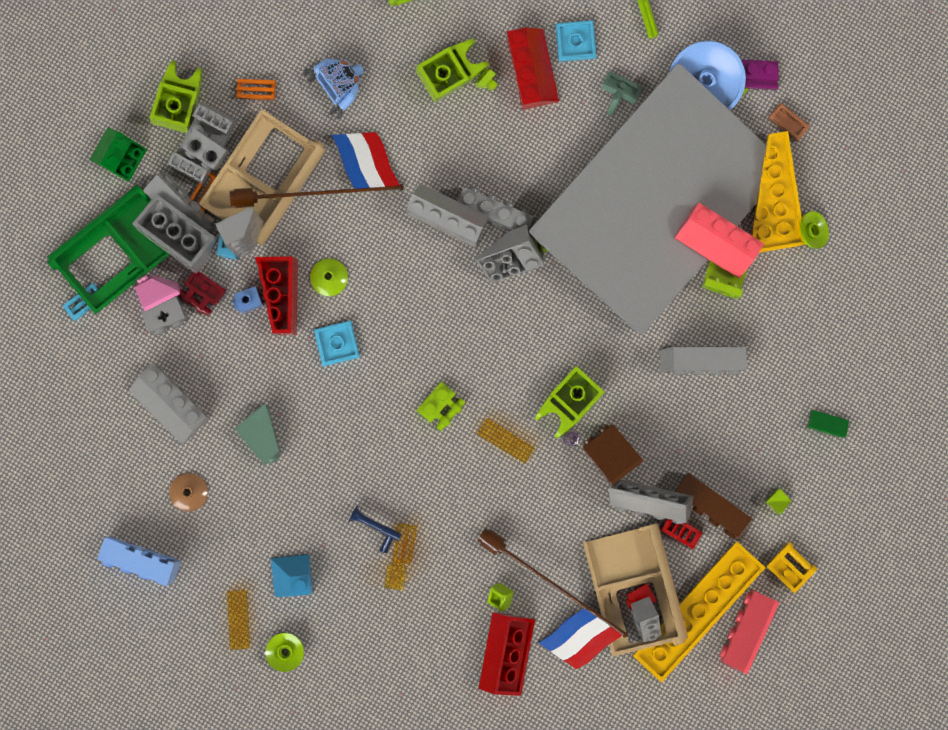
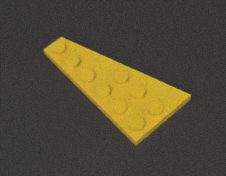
(777, 205)

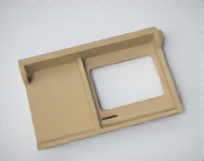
(629, 561)

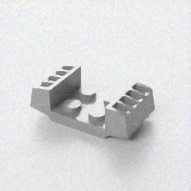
(213, 124)

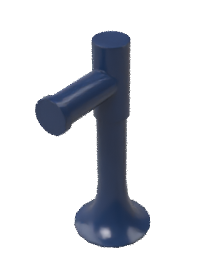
(390, 533)

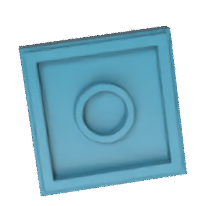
(575, 41)
(336, 343)

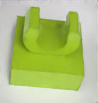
(485, 79)

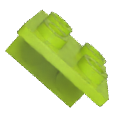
(723, 282)

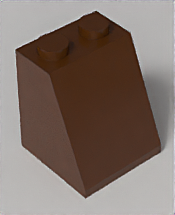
(611, 454)

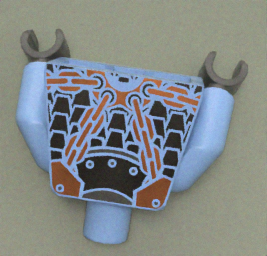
(338, 81)

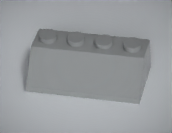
(447, 215)
(241, 231)
(175, 233)
(168, 403)
(651, 501)

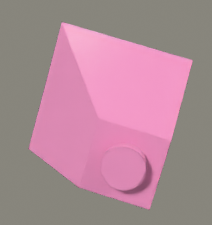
(155, 290)

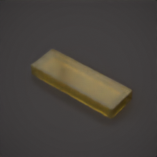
(505, 440)
(238, 619)

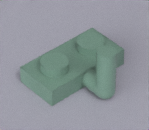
(620, 88)

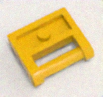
(786, 572)

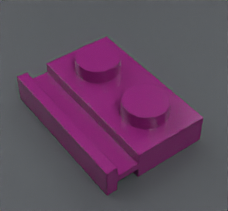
(761, 74)

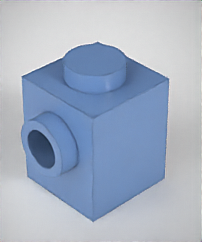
(248, 300)

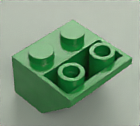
(118, 154)

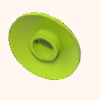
(814, 230)
(335, 284)
(277, 659)

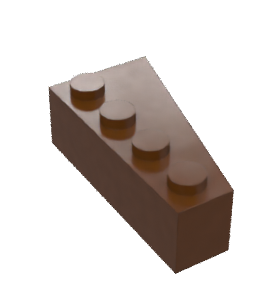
(715, 507)

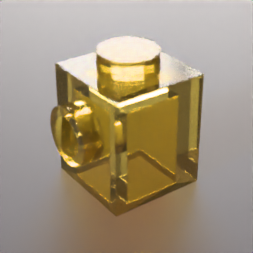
(396, 575)

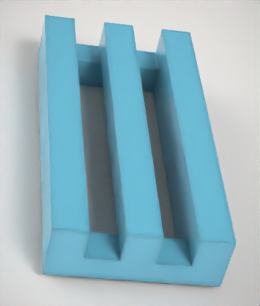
(66, 306)

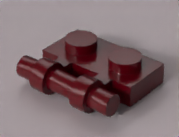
(204, 287)

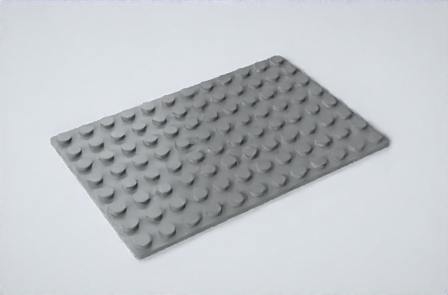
(632, 198)

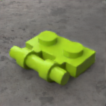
(436, 403)

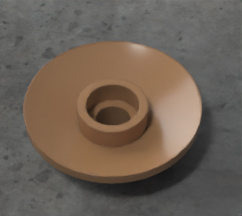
(198, 492)

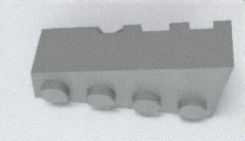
(703, 360)

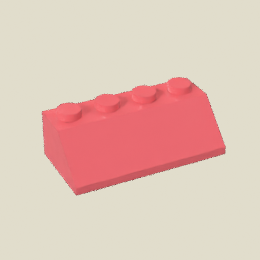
(718, 240)
(748, 631)

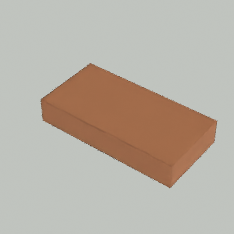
(789, 121)

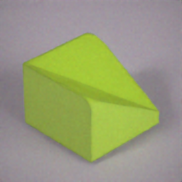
(778, 501)
(500, 597)

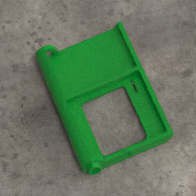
(117, 223)

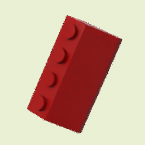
(532, 67)
(506, 654)

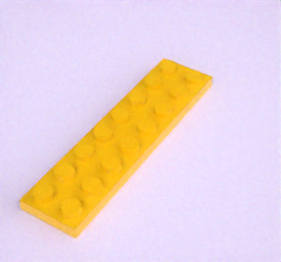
(704, 607)

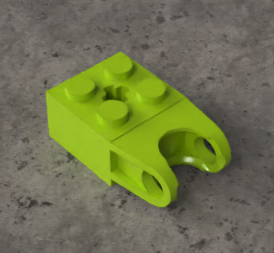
(456, 67)
(176, 92)
(566, 406)

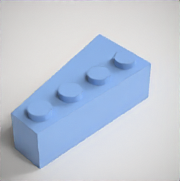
(139, 560)

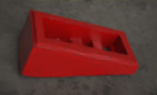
(664, 528)

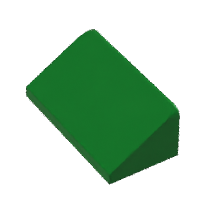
(828, 424)

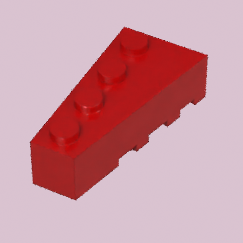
(280, 291)

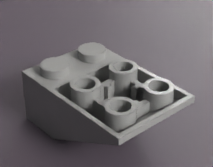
(511, 255)

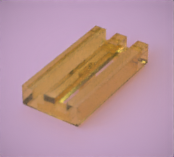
(407, 526)

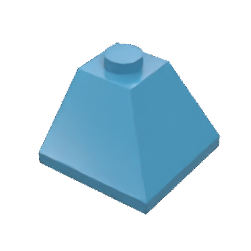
(292, 576)

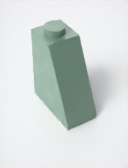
(260, 435)

